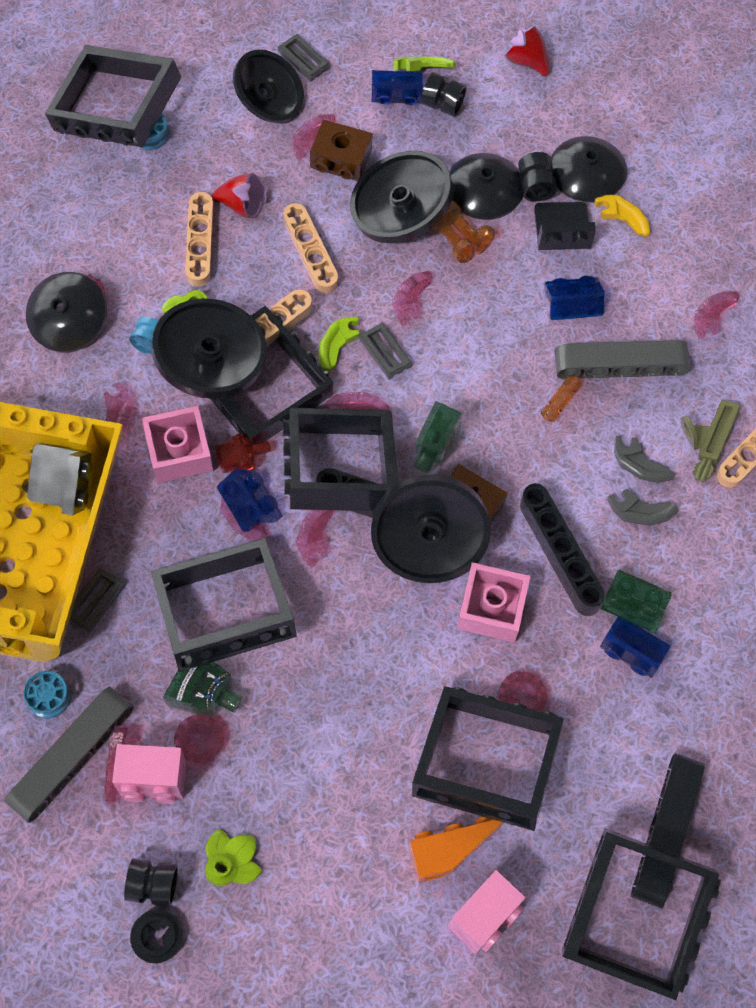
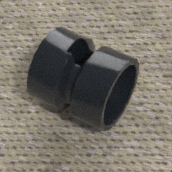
(435, 90)
(537, 176)
(151, 882)

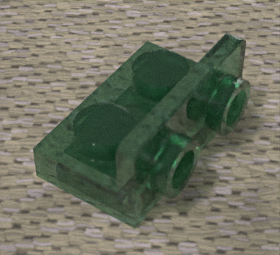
(636, 601)

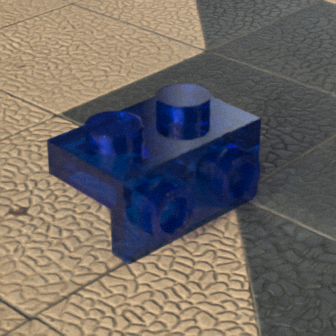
(397, 87)
(575, 298)
(248, 499)
(635, 647)

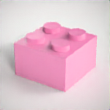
(177, 444)
(493, 602)
(149, 773)
(485, 912)

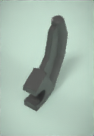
(636, 463)
(639, 512)

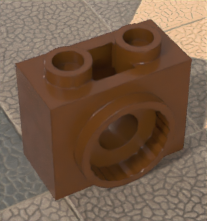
(341, 150)

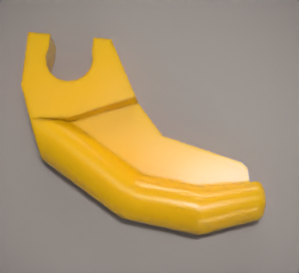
(625, 211)

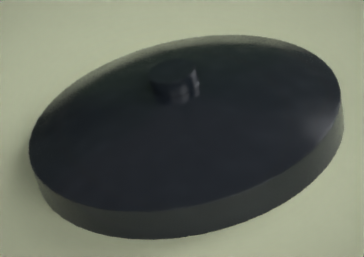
(401, 196)
(208, 348)
(430, 528)

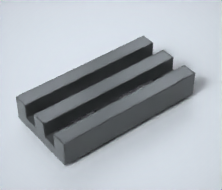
(310, 69)
(397, 368)
(105, 604)

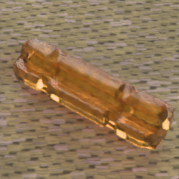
(561, 398)

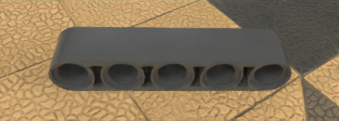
(623, 359)
(67, 754)

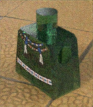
(440, 428)
(202, 690)

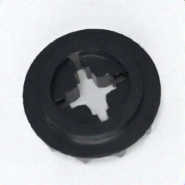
(140, 936)

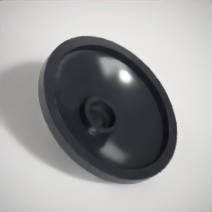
(268, 86)
(585, 177)
(486, 196)
(78, 320)

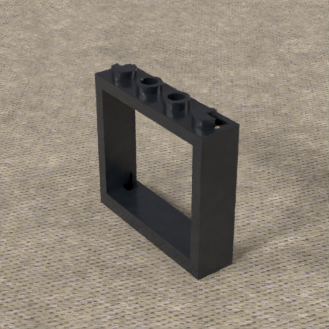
(117, 62)
(308, 365)
(338, 495)
(236, 638)
(476, 800)
(688, 945)

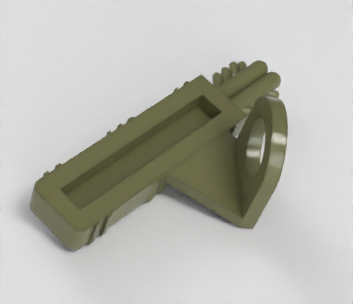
(711, 438)

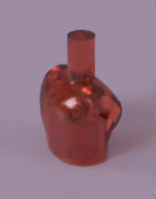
(239, 453)

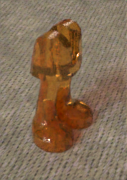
(474, 239)

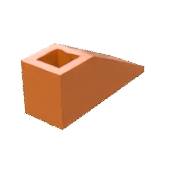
(444, 852)

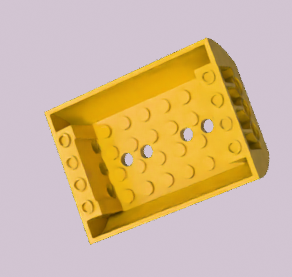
(47, 545)

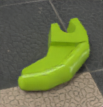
(416, 63)
(334, 339)

